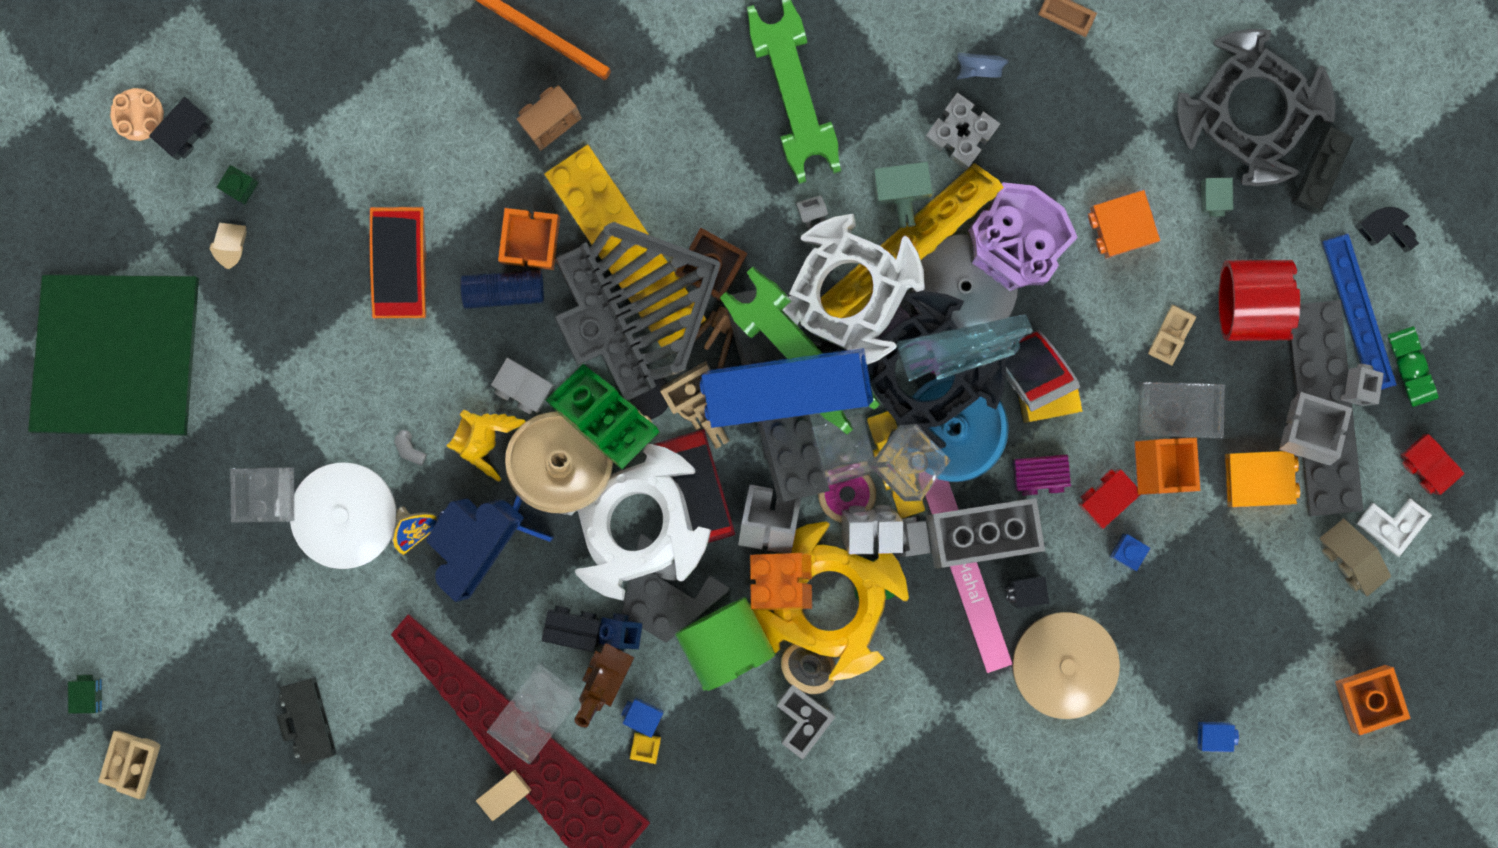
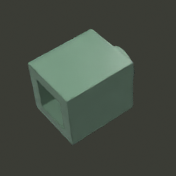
(1217, 196)

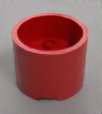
(1258, 300)

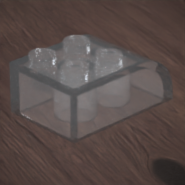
(534, 714)

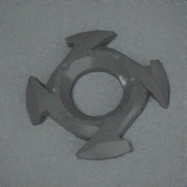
(1212, 113)

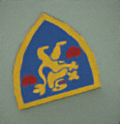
(411, 529)

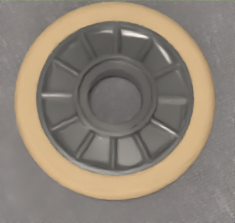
(796, 675)

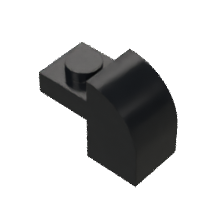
(1386, 222)

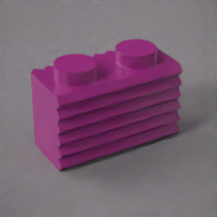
(1041, 473)

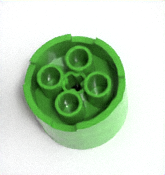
(725, 644)

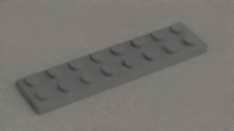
(1322, 371)
(785, 440)

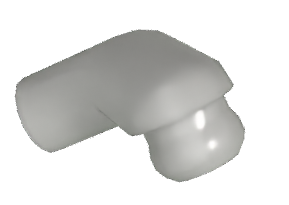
(405, 448)

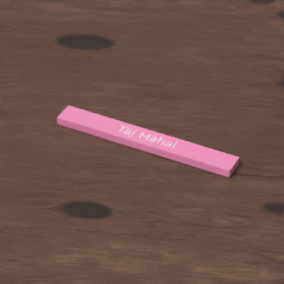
(973, 591)

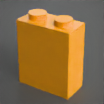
(1261, 479)

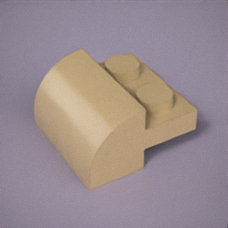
(129, 764)

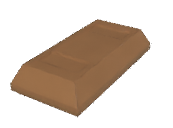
(1068, 15)

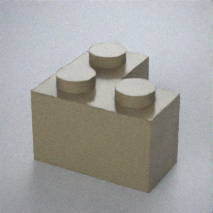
(1357, 557)

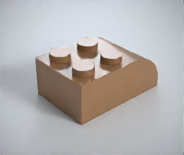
(548, 117)

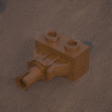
(602, 682)

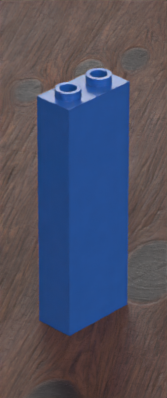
(787, 388)

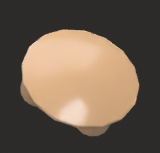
(136, 113)

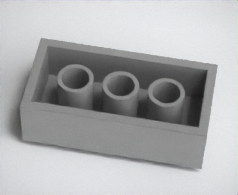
(985, 533)

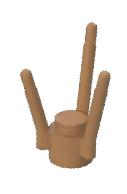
(721, 324)

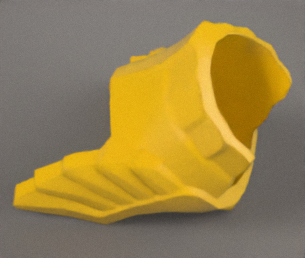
(477, 437)

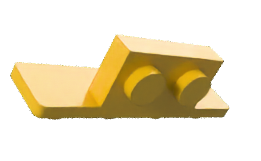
(880, 428)

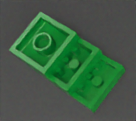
(602, 416)

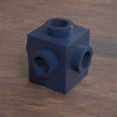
(620, 632)

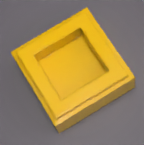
(645, 748)

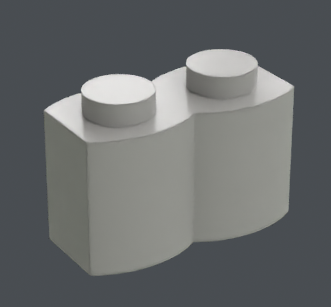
(522, 385)

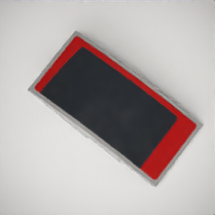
(1039, 372)

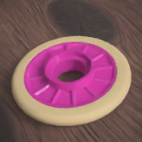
(864, 496)

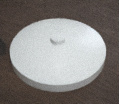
(343, 515)

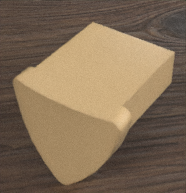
(228, 244)

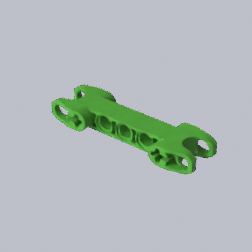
(807, 135)
(768, 316)

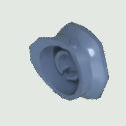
(980, 65)

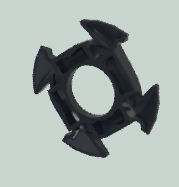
(966, 388)

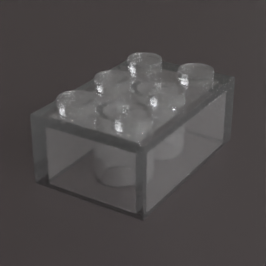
(1181, 410)

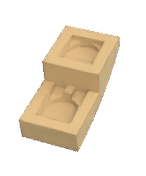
(1172, 334)
(503, 795)

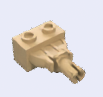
(685, 397)

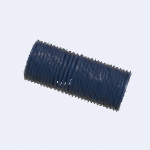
(502, 288)

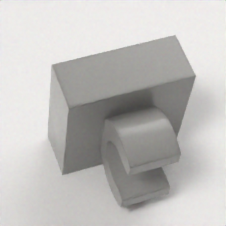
(812, 209)

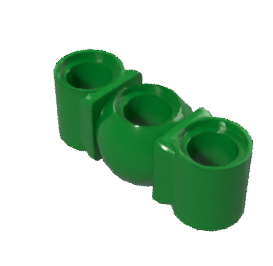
(1412, 366)

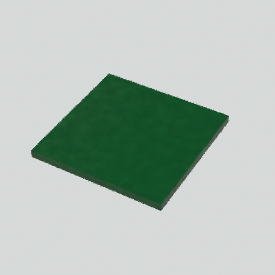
(114, 355)

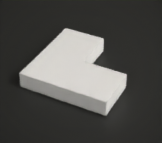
(1394, 532)

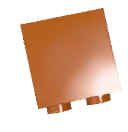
(1123, 224)

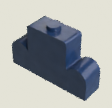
(470, 543)

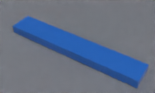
(1357, 306)

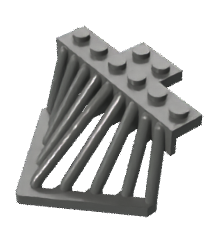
(600, 326)

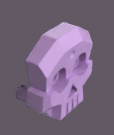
(1032, 219)

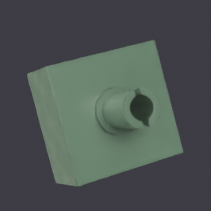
(901, 187)

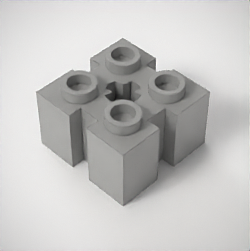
(945, 133)

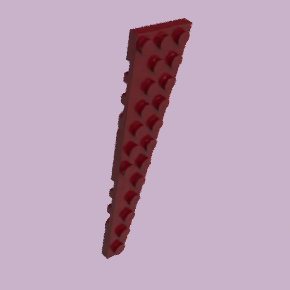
(562, 788)

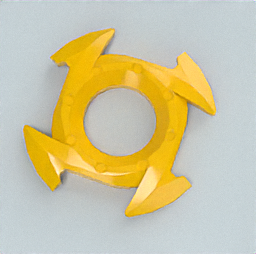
(852, 640)

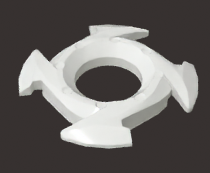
(890, 283)
(675, 540)

